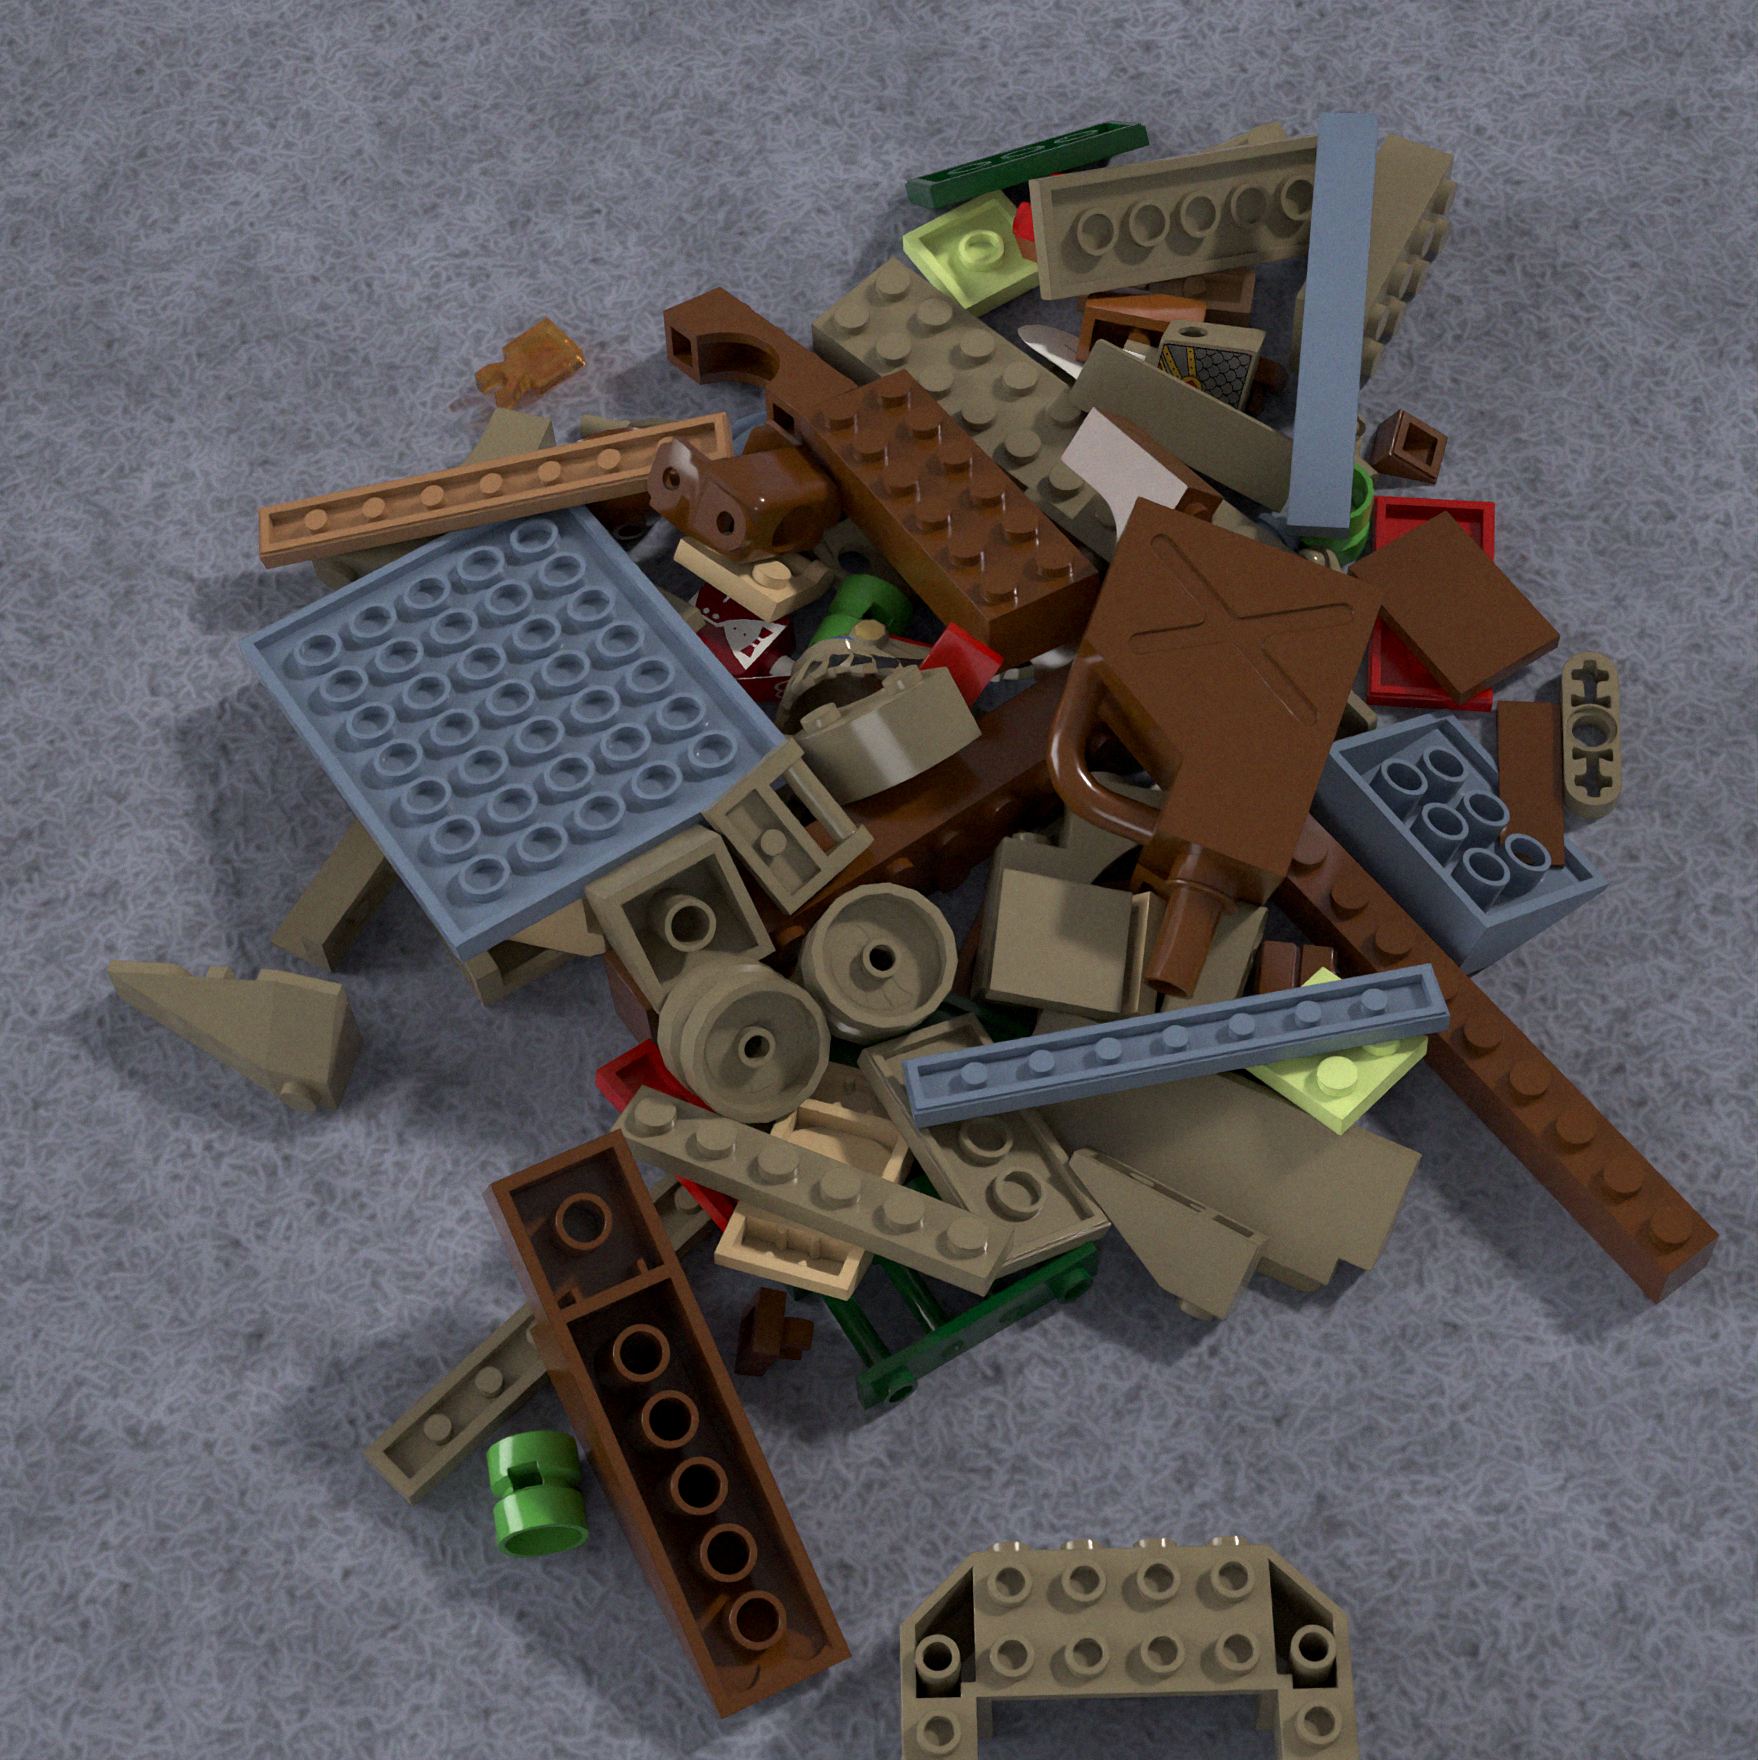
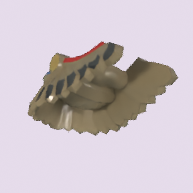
(854, 668)

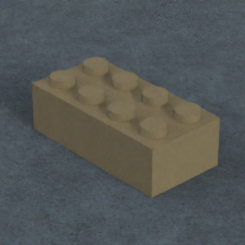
(1407, 224)

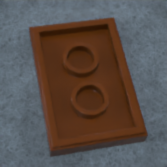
(1455, 608)

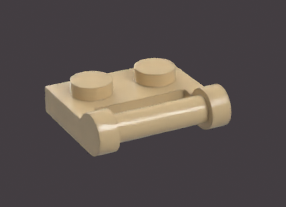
(764, 586)

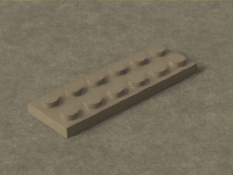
(1173, 216)

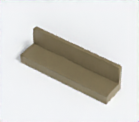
(1188, 423)
(338, 901)

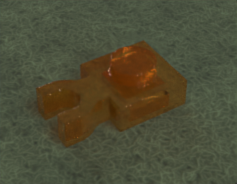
(533, 360)

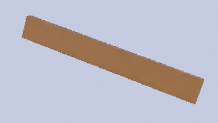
(478, 493)

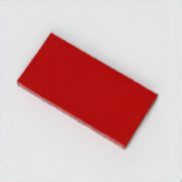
(1392, 670)

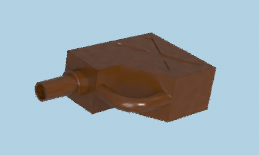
(1228, 690)

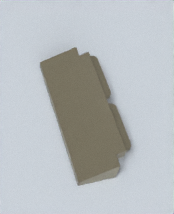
(1251, 1160)

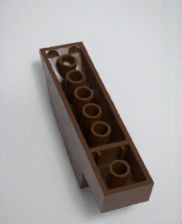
(663, 1423)

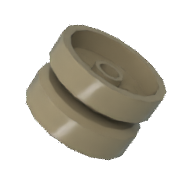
(872, 926)
(744, 1039)

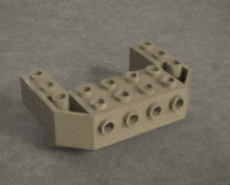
(1124, 1628)

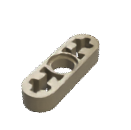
(1602, 714)

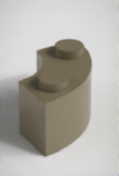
(886, 735)

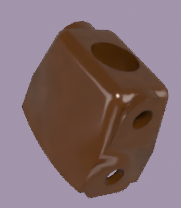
(748, 504)

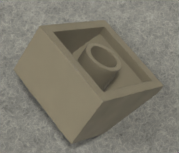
(677, 911)

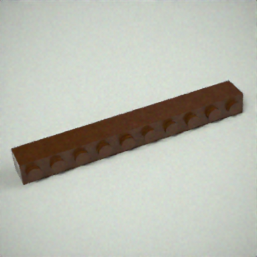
(1504, 1075)

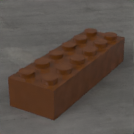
(951, 519)

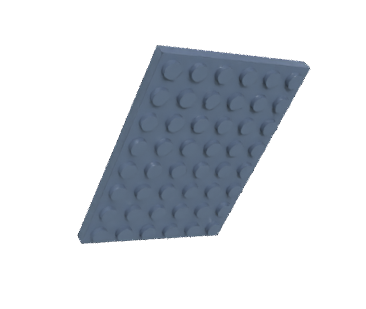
(511, 716)

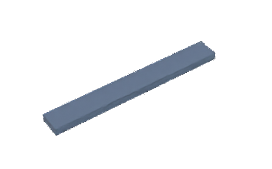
(1333, 327)
(1174, 1045)

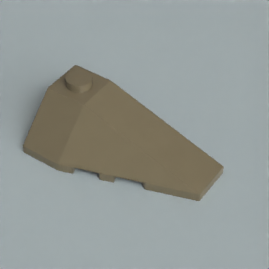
(276, 1030)

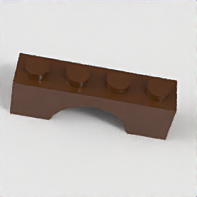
(727, 341)

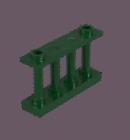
(895, 1376)

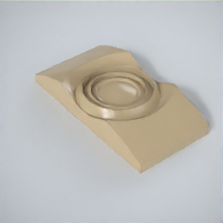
(847, 1125)

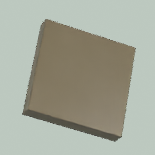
(1059, 945)

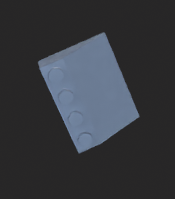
(1426, 825)

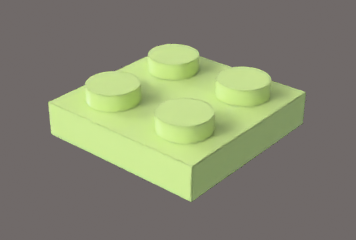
(974, 254)
(1344, 1082)

